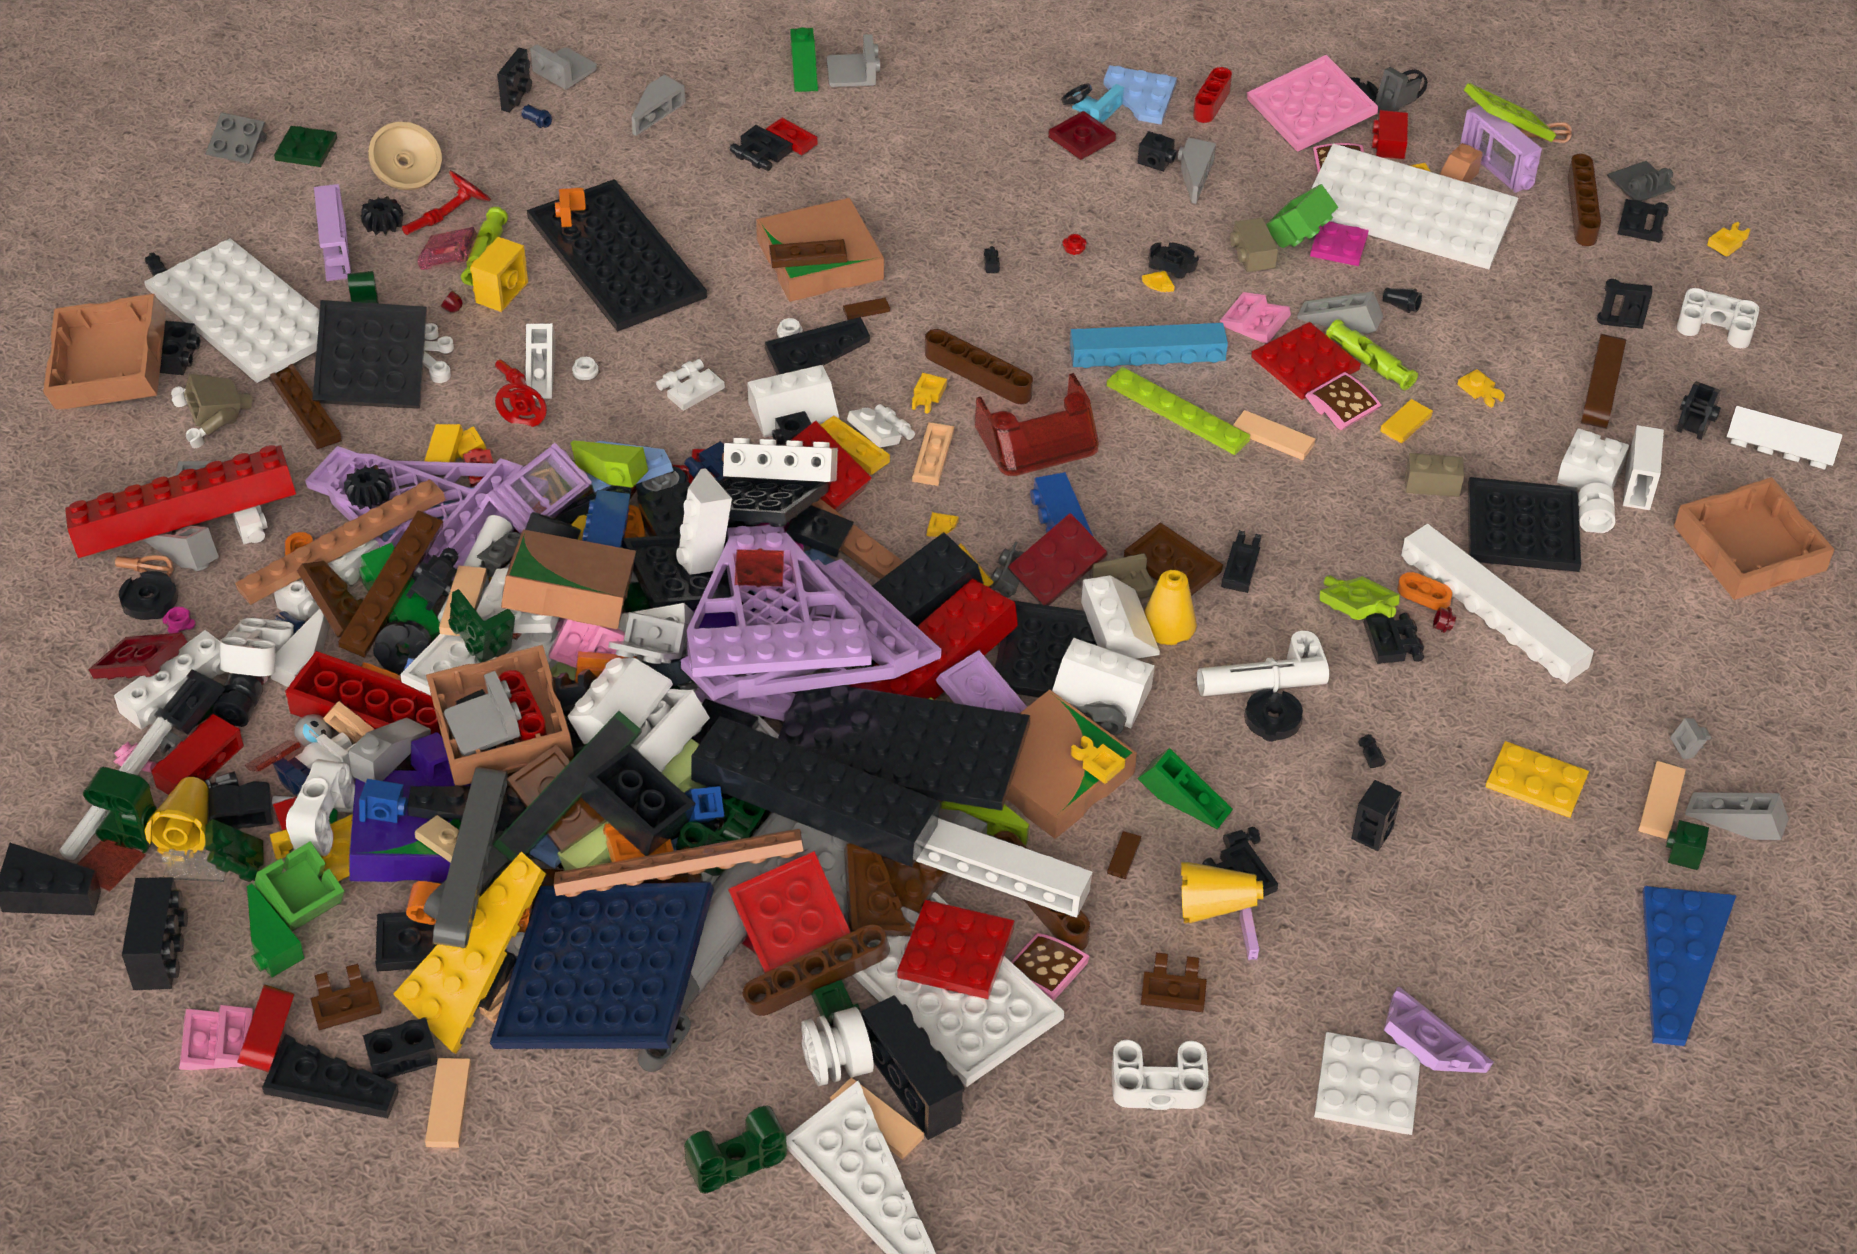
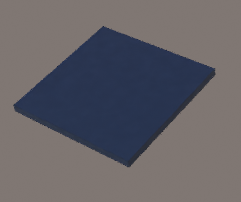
(604, 968)

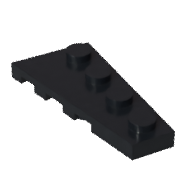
(314, 1078)

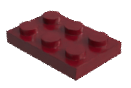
(1057, 560)
(138, 656)

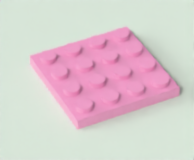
(1312, 103)

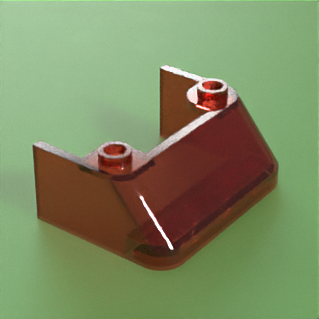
(1042, 440)

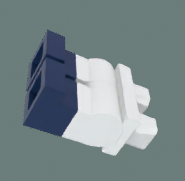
(296, 770)

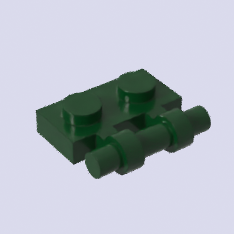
(233, 850)

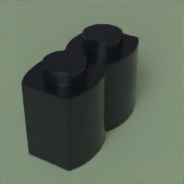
(241, 805)

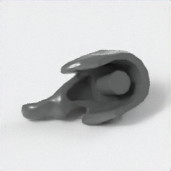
(1107, 715)

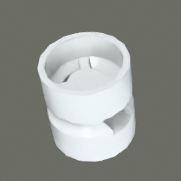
(1596, 508)

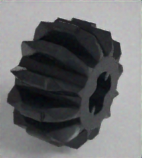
(381, 215)
(368, 487)

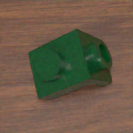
(832, 999)

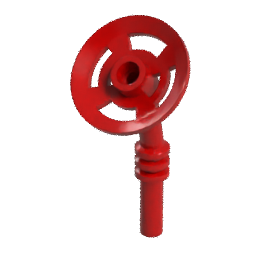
(465, 192)
(520, 401)

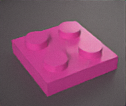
(1339, 243)

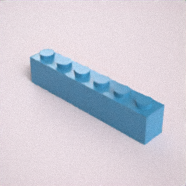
(1148, 345)

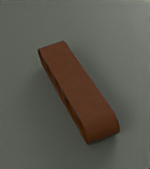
(1584, 200)
(978, 366)
(1603, 381)
(1063, 926)
(825, 957)

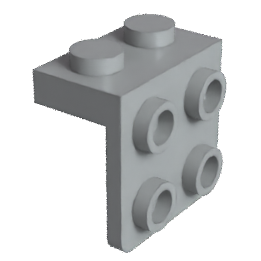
(562, 67)
(855, 68)
(651, 637)
(485, 719)

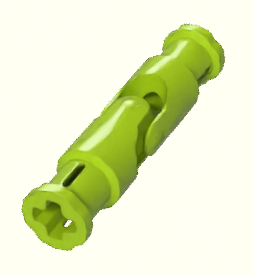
(487, 234)
(1372, 355)

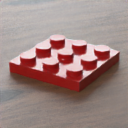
(1304, 359)
(789, 911)
(956, 949)

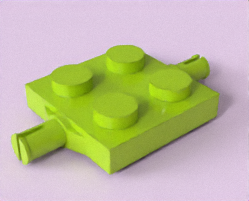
(1359, 597)

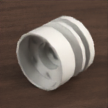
(830, 1047)

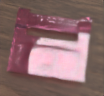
(447, 248)

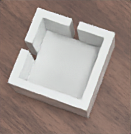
(1592, 460)

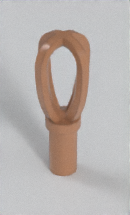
(1568, 132)
(139, 564)

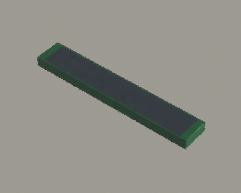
(565, 788)

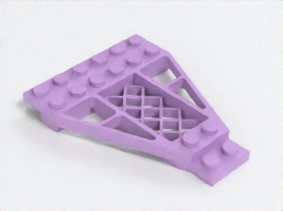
(466, 516)
(891, 637)
(779, 644)

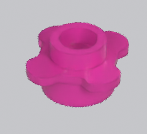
(178, 620)

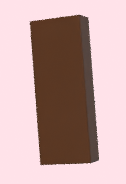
(866, 308)
(1124, 855)

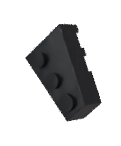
(46, 884)

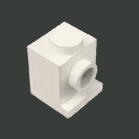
(251, 524)

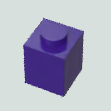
(430, 756)

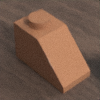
(1463, 163)

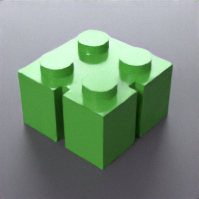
(1302, 217)
(298, 892)

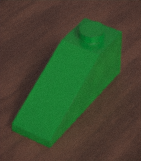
(803, 59)
(1182, 788)
(272, 940)

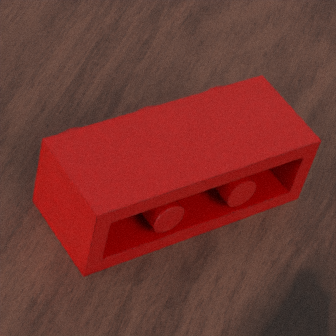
(199, 754)

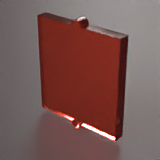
(759, 567)
(272, 756)
(111, 862)

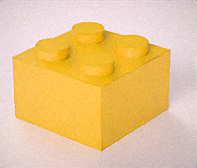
(499, 274)

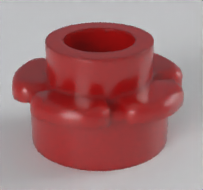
(1074, 244)

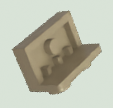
(1130, 571)

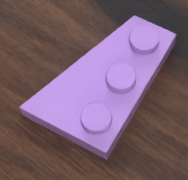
(771, 706)

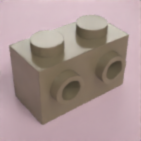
(1254, 244)
(1434, 475)

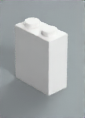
(1643, 467)

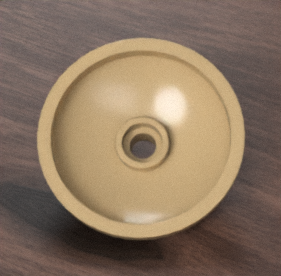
(409, 144)

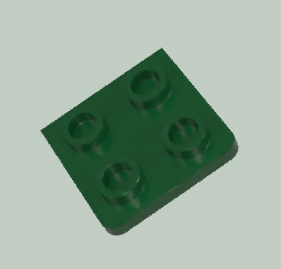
(481, 638)

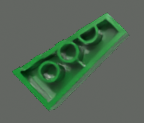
(406, 609)

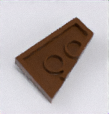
(330, 594)
(871, 894)

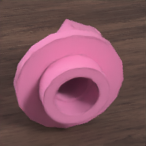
(125, 751)

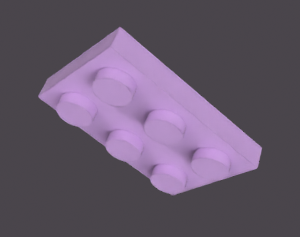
(979, 685)

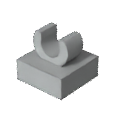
(1689, 738)

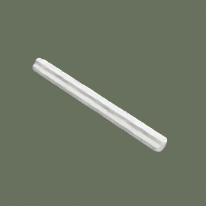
(132, 765)

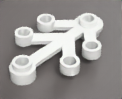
(438, 370)

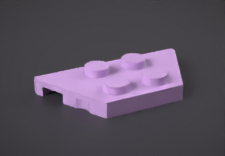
(1431, 1038)

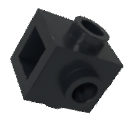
(1156, 151)

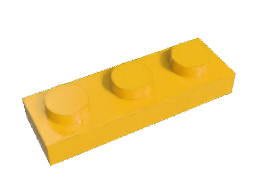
(860, 448)

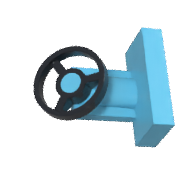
(1098, 109)

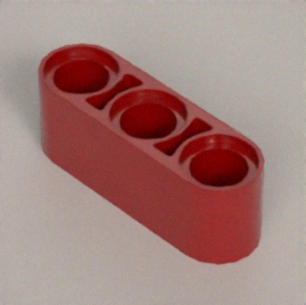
(1212, 95)
(532, 718)
(266, 1028)

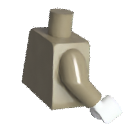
(211, 404)

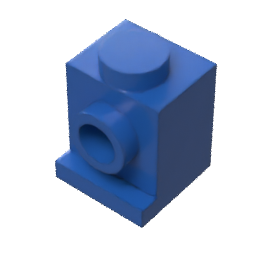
(382, 801)
(708, 804)

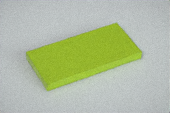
(1509, 112)

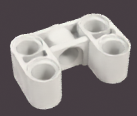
(1721, 310)
(253, 645)
(326, 787)
(1159, 1086)

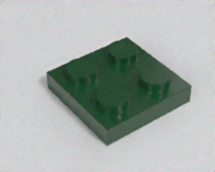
(305, 146)

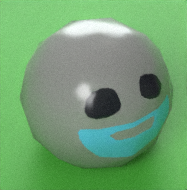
(310, 728)

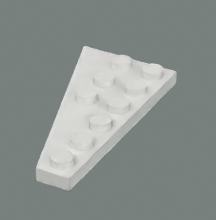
(855, 1166)

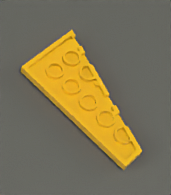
(455, 979)

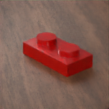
(801, 139)

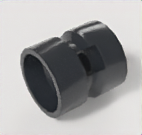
(238, 699)

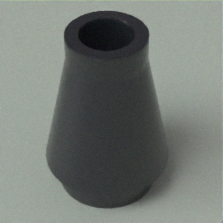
(1403, 298)

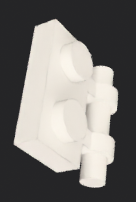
(692, 390)
(880, 425)

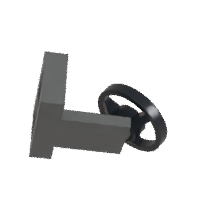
(1397, 90)

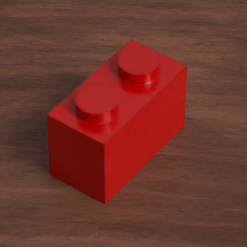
(1390, 134)

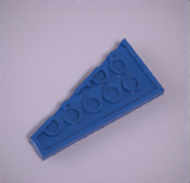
(1681, 946)

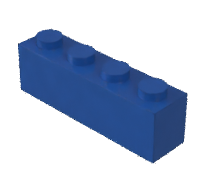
(1056, 500)
(607, 518)

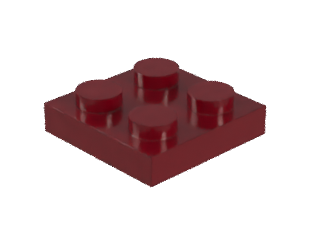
(1082, 135)

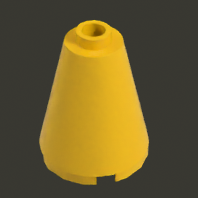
(1171, 609)
(181, 818)
(1216, 891)

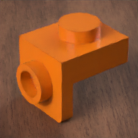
(570, 200)

